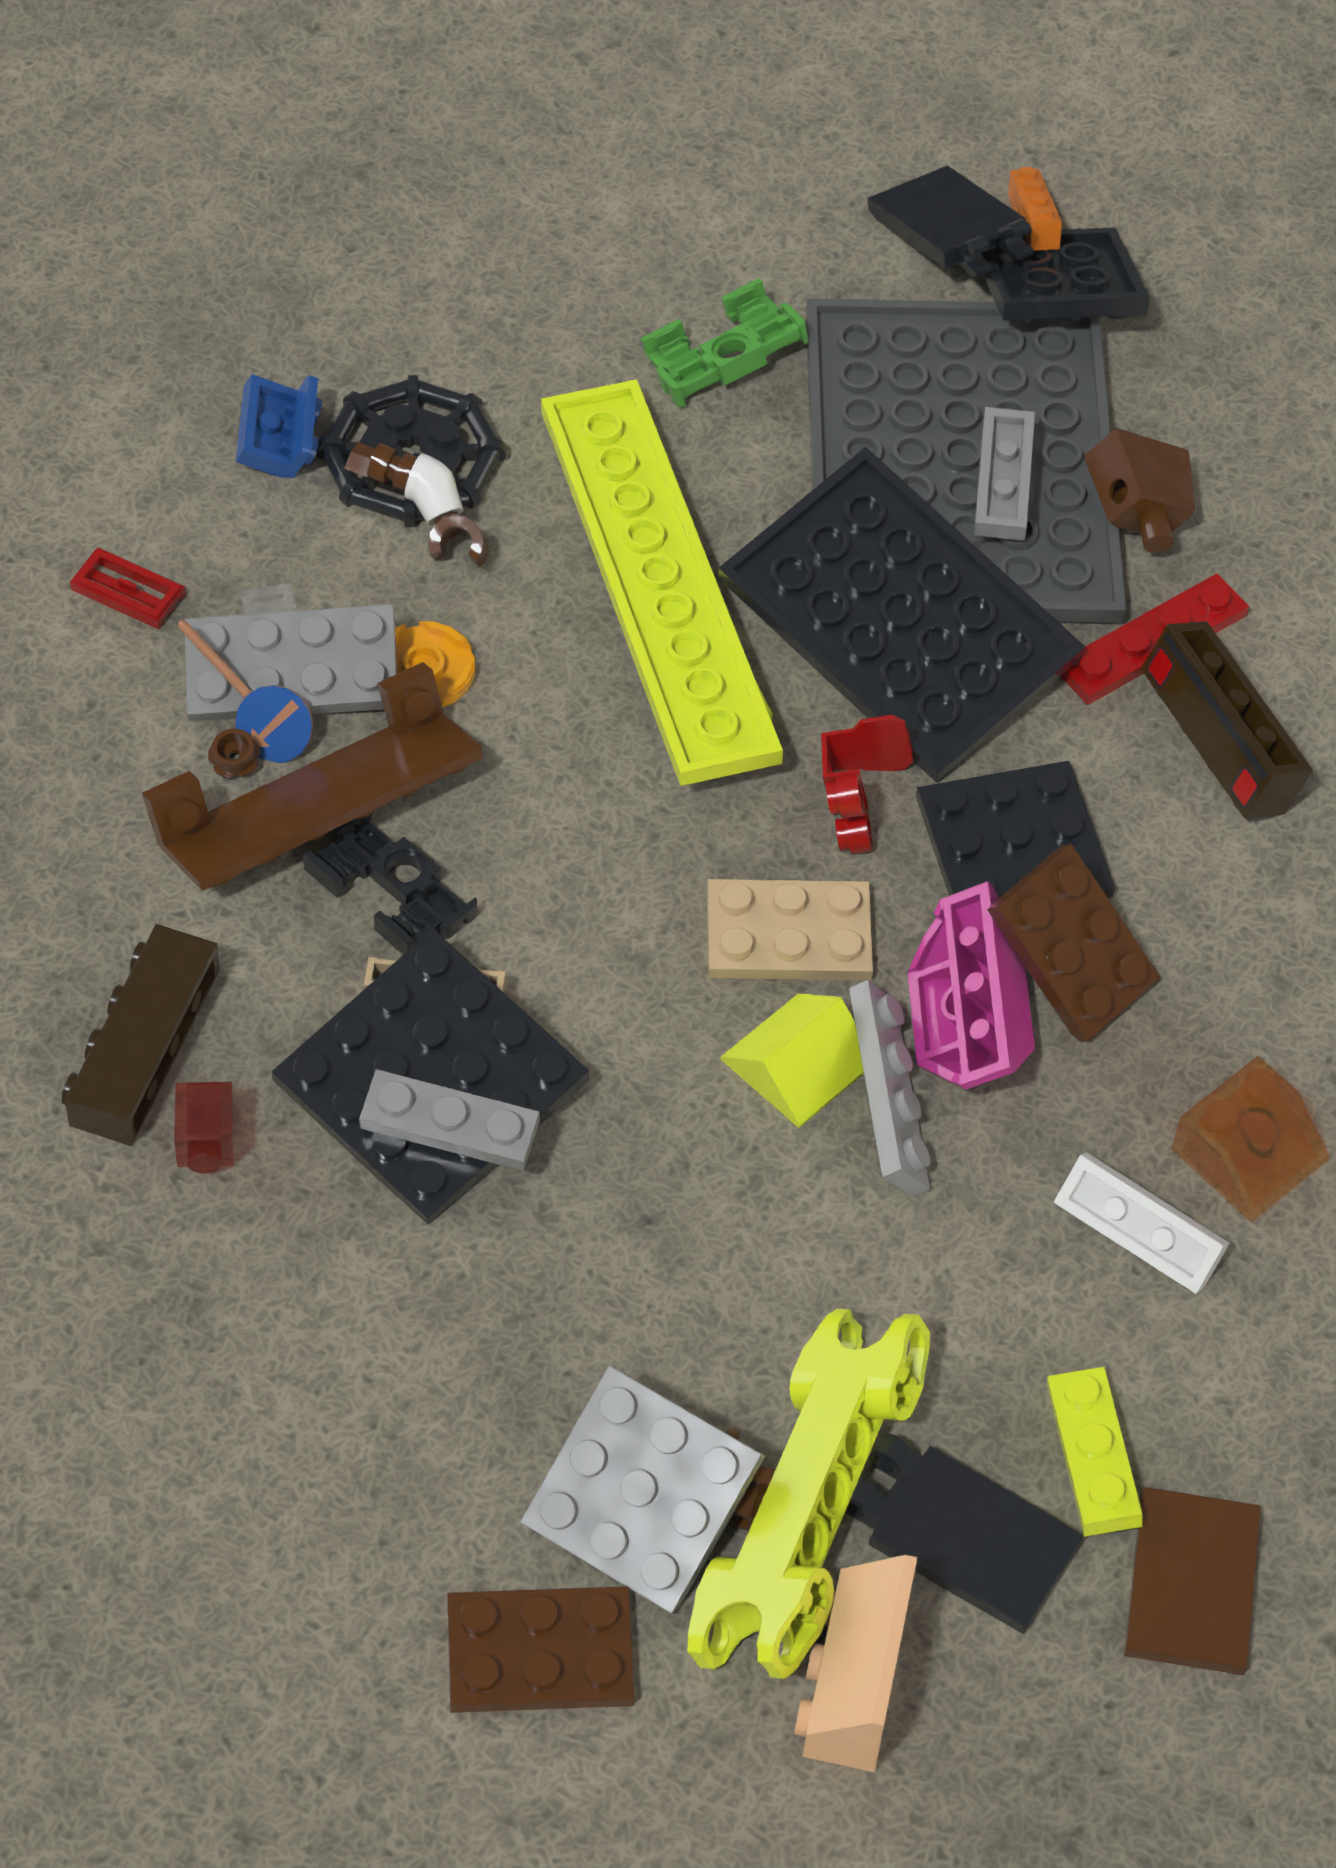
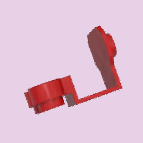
(872, 746)

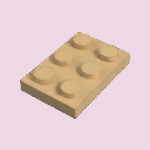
(789, 929)

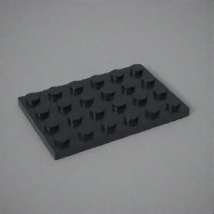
(901, 612)

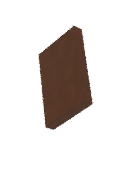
(1193, 1581)

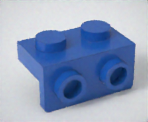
(278, 426)

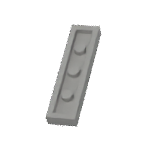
(889, 1088)

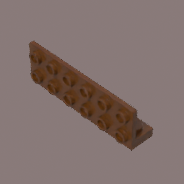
(317, 798)

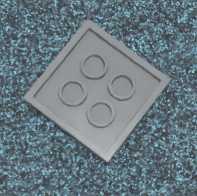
(642, 1489)

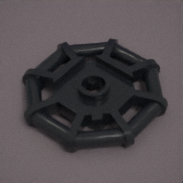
(408, 426)

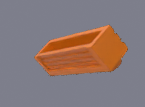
(1033, 201)

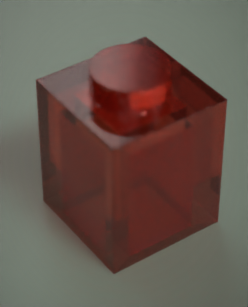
(204, 1125)

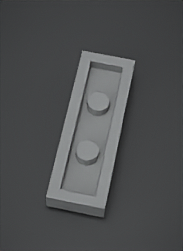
(1004, 473)
(449, 1120)

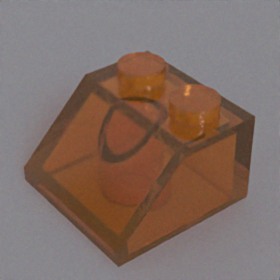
(1251, 1139)

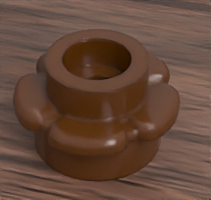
(231, 742)

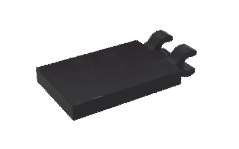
(951, 220)
(965, 1532)

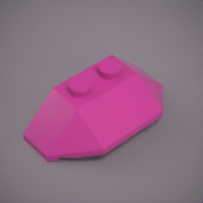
(969, 994)

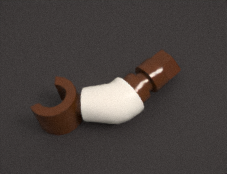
(431, 489)

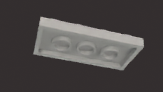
(320, 654)

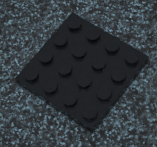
(435, 1024)

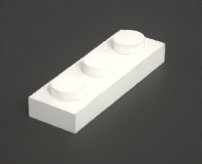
(1141, 1222)

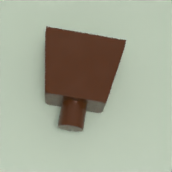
(1143, 485)

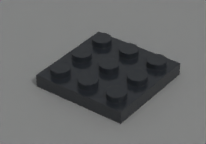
(1081, 279)
(1008, 825)

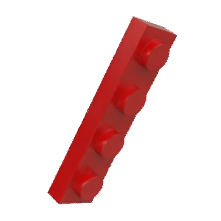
(1121, 653)

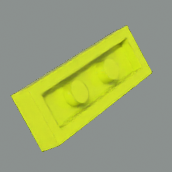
(1094, 1451)

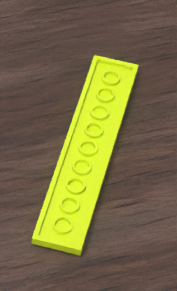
(661, 584)

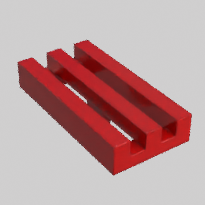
(153, 617)

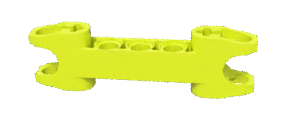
(779, 1574)

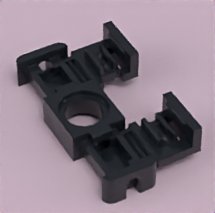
(369, 847)

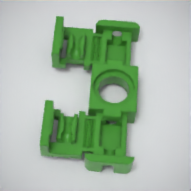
(758, 336)

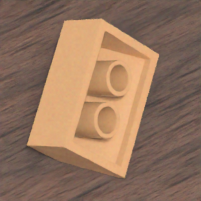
(856, 1664)

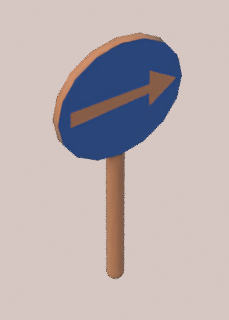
(270, 714)

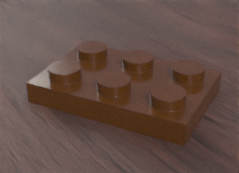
(1073, 943)
(540, 1649)

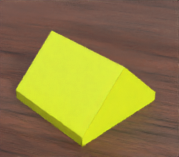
(800, 1056)

